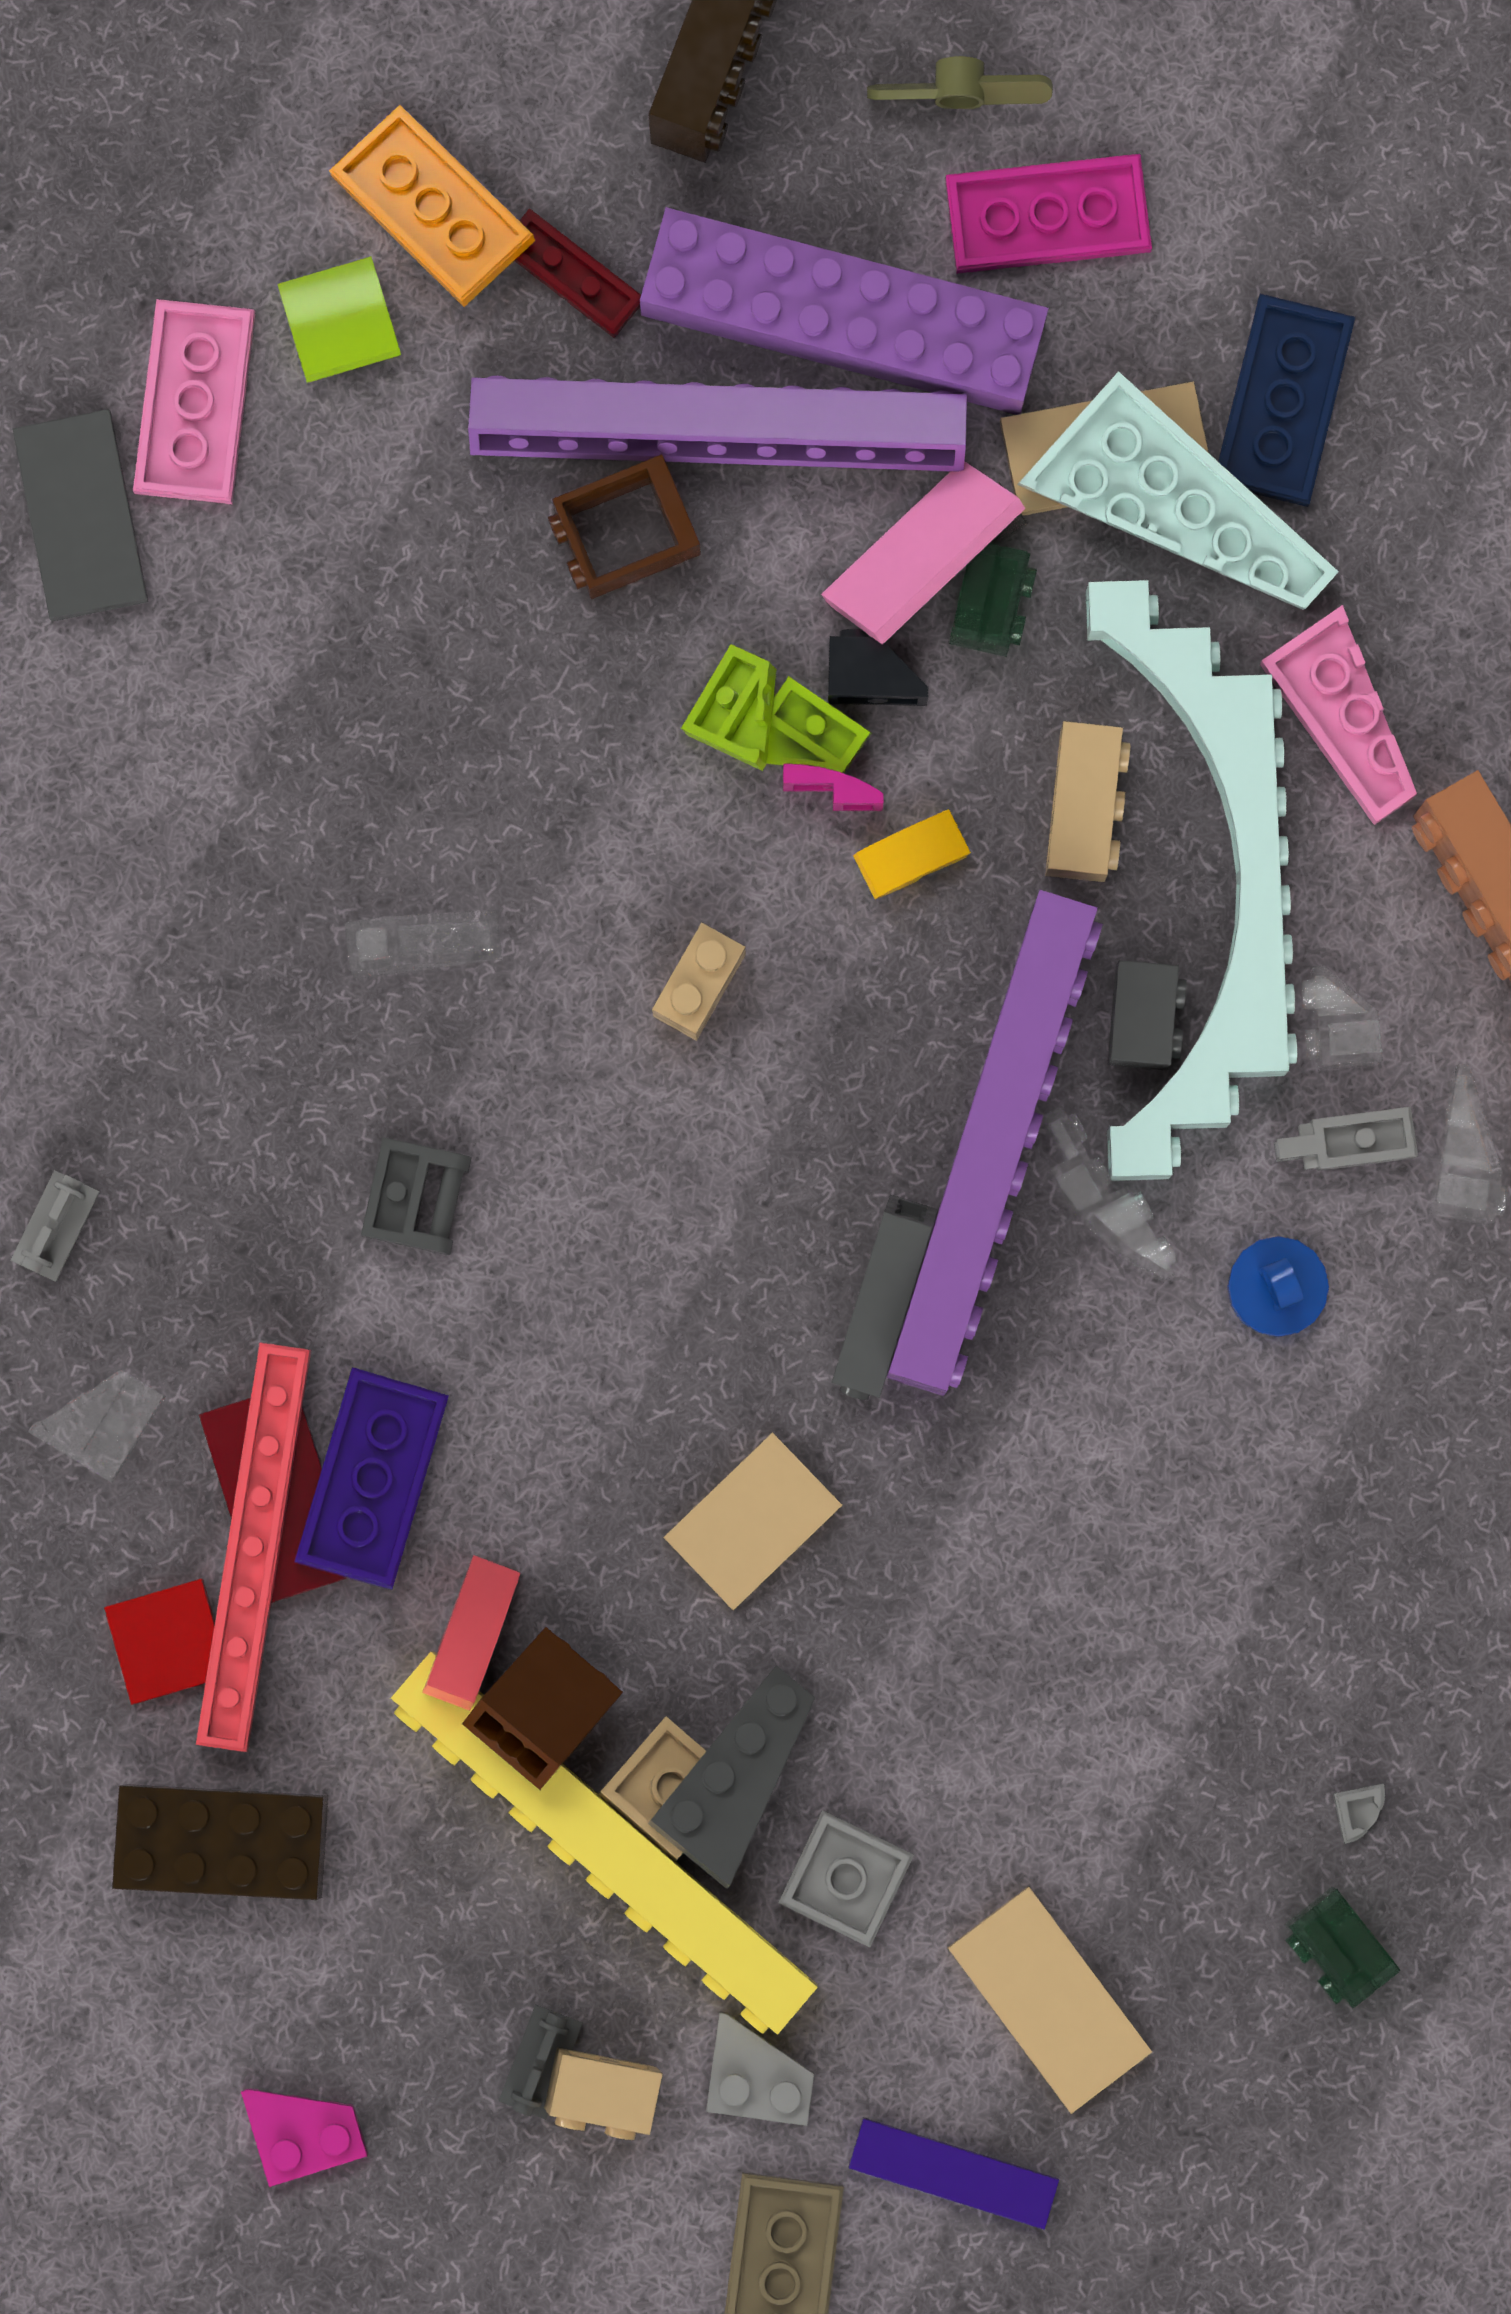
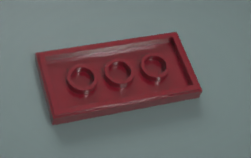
(225, 1437)

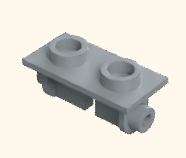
(55, 1225)

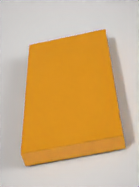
(432, 205)

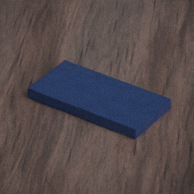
(1285, 398)

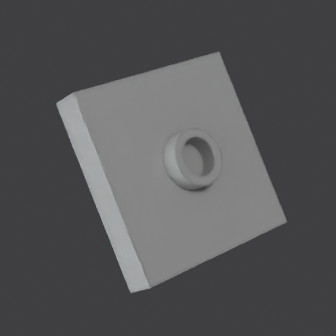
(846, 1878)

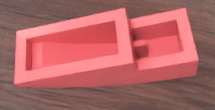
(471, 1633)

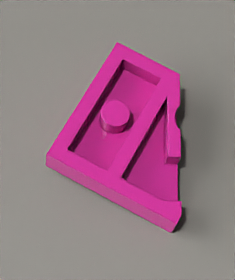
(301, 2134)

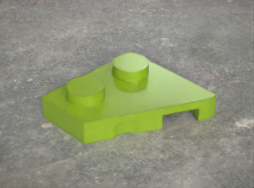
(736, 708)
(811, 731)

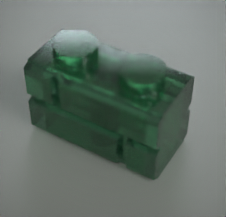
(990, 600)
(1341, 1948)

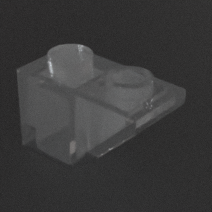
(1343, 1023)

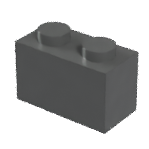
(1145, 1015)

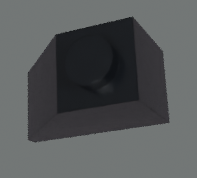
(870, 673)

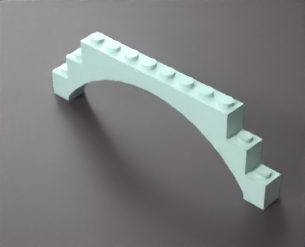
(1236, 735)

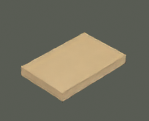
(752, 1521)

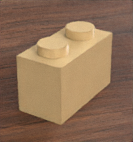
(699, 981)
(602, 2093)

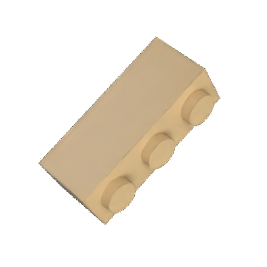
(1086, 802)

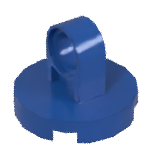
(1278, 1286)

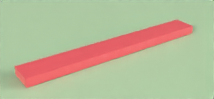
(253, 1547)

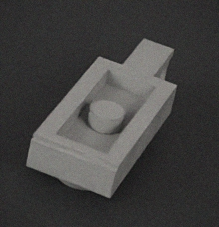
(1351, 1140)

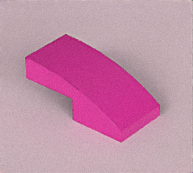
(848, 791)

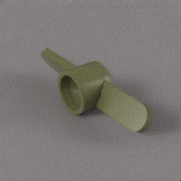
(963, 85)

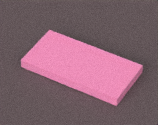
(194, 401)
(922, 552)

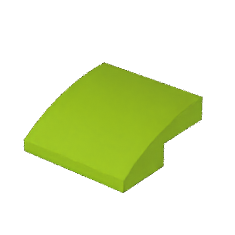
(339, 319)

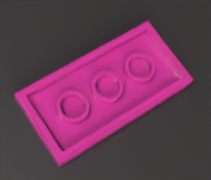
(1048, 213)

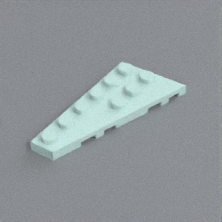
(1157, 483)

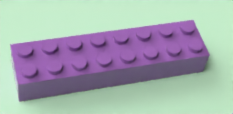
(842, 311)

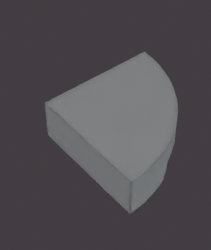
(1358, 1810)

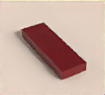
(577, 276)

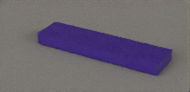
(953, 2173)

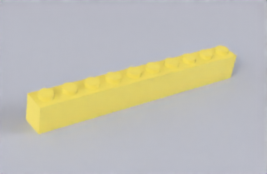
(624, 1864)

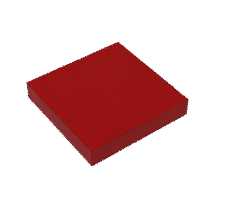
(163, 1640)

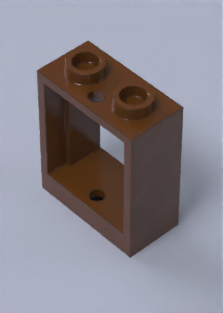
(648, 472)

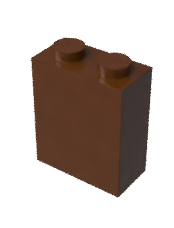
(542, 1708)

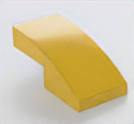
(911, 854)

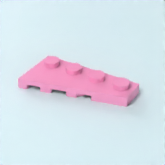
(1335, 701)

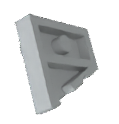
(756, 2077)

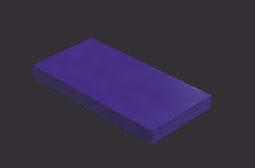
(371, 1479)

